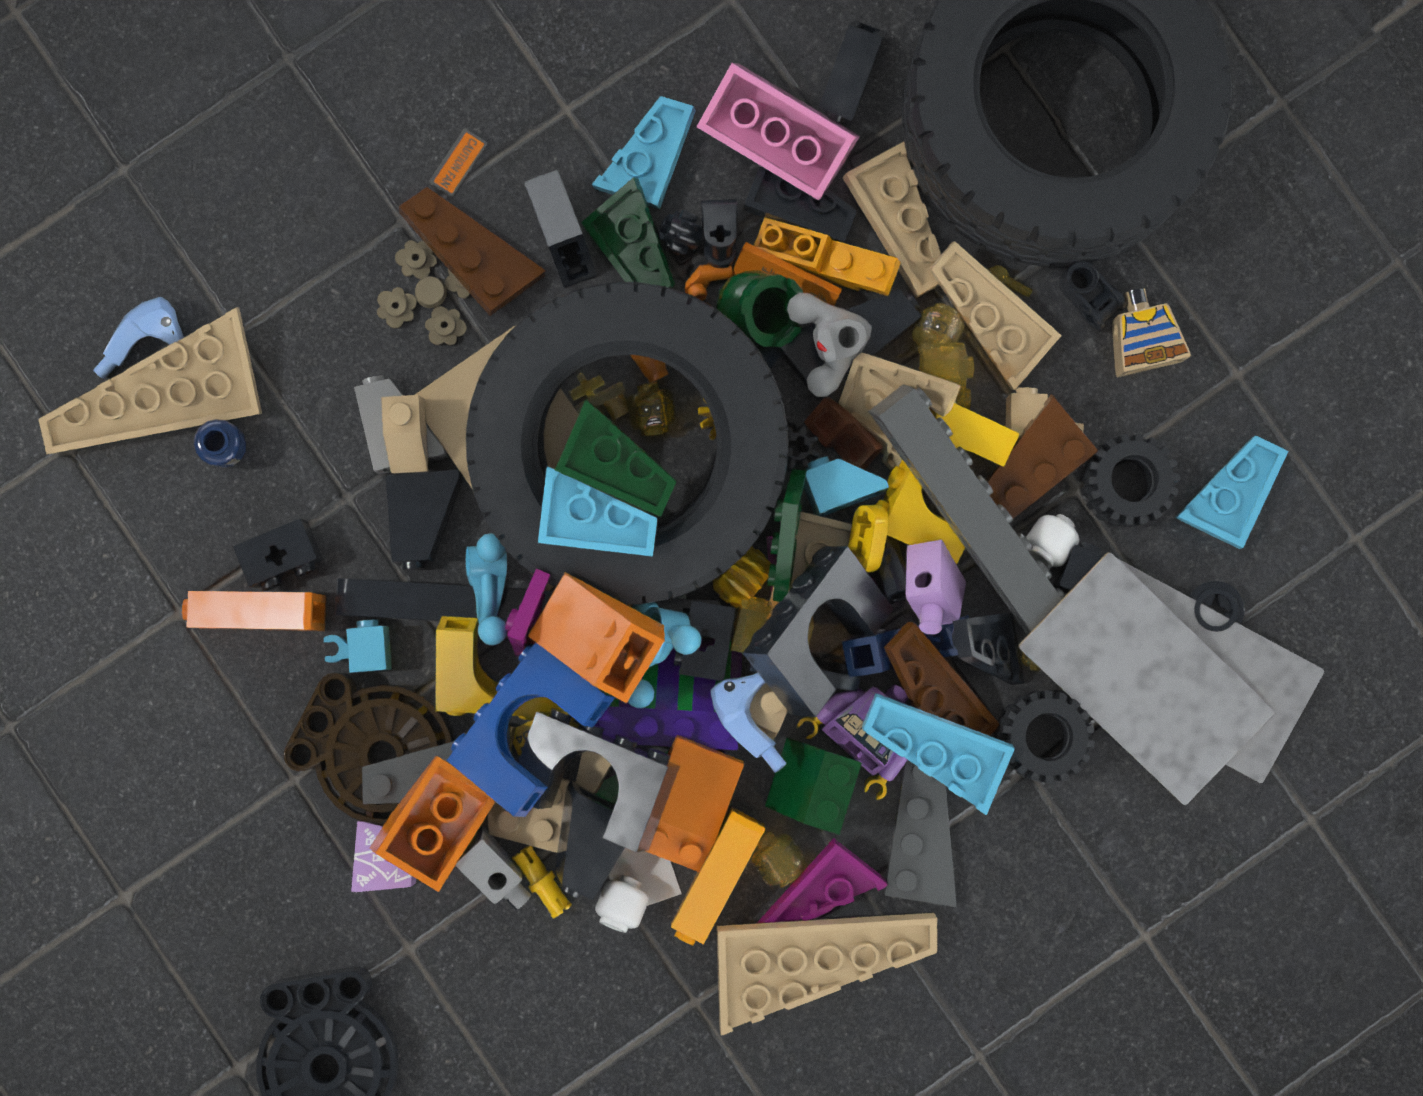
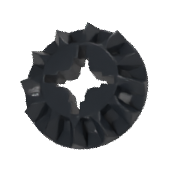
(1226, 597)

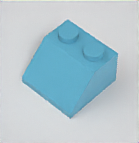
(839, 485)

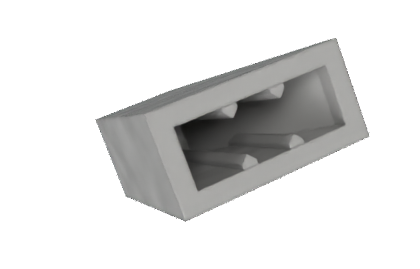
(370, 409)

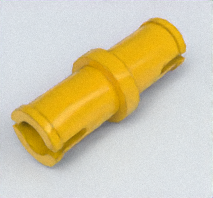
(541, 881)

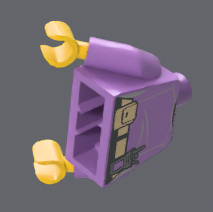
(843, 724)

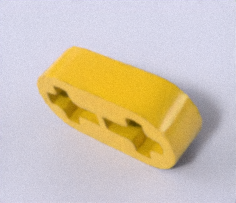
(869, 535)

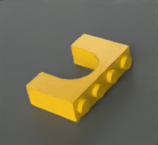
(907, 512)
(460, 679)

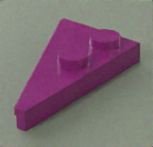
(529, 611)
(826, 883)

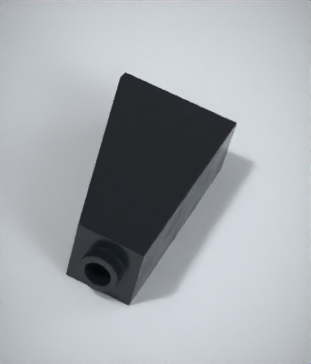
(888, 316)

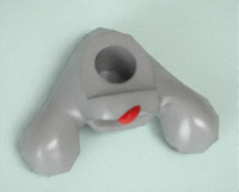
(837, 337)

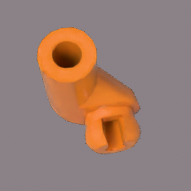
(702, 277)

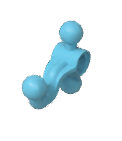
(487, 574)
(677, 634)

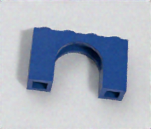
(484, 750)

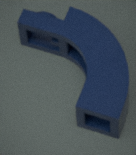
(867, 654)

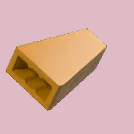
(717, 877)

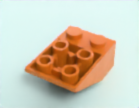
(598, 636)

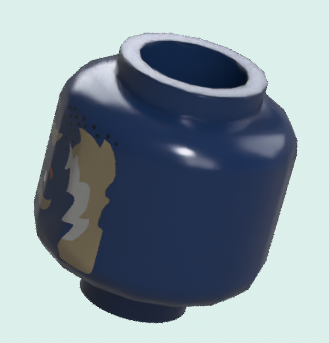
(219, 443)

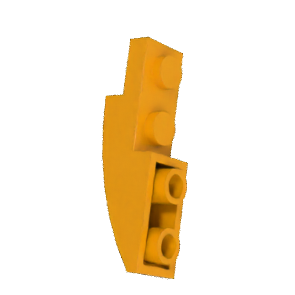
(828, 258)

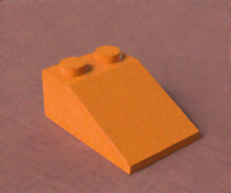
(695, 803)
(433, 824)

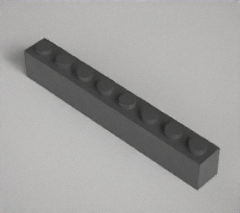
(966, 505)

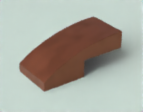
(844, 433)

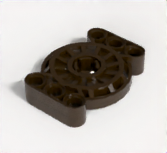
(352, 734)

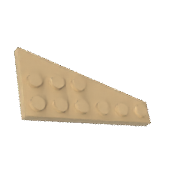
(171, 390)
(800, 961)

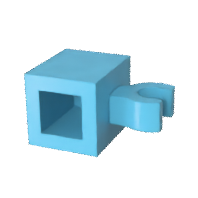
(365, 647)

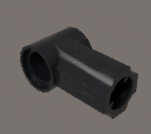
(892, 571)

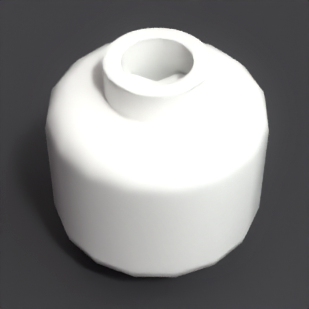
(1053, 540)
(622, 904)

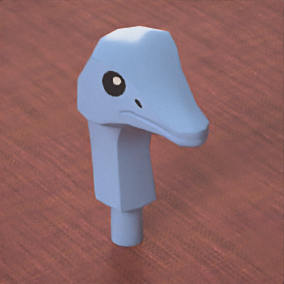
(149, 318)
(732, 704)

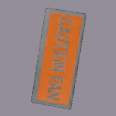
(458, 162)

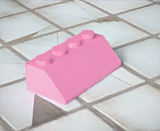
(777, 131)

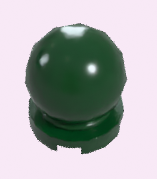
(759, 306)

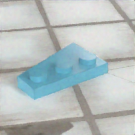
(650, 151)
(1236, 494)
(590, 519)

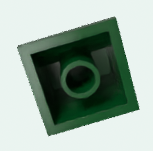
(813, 785)

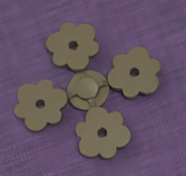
(429, 293)

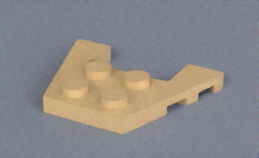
(875, 379)
(543, 826)

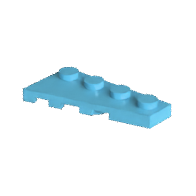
(951, 753)

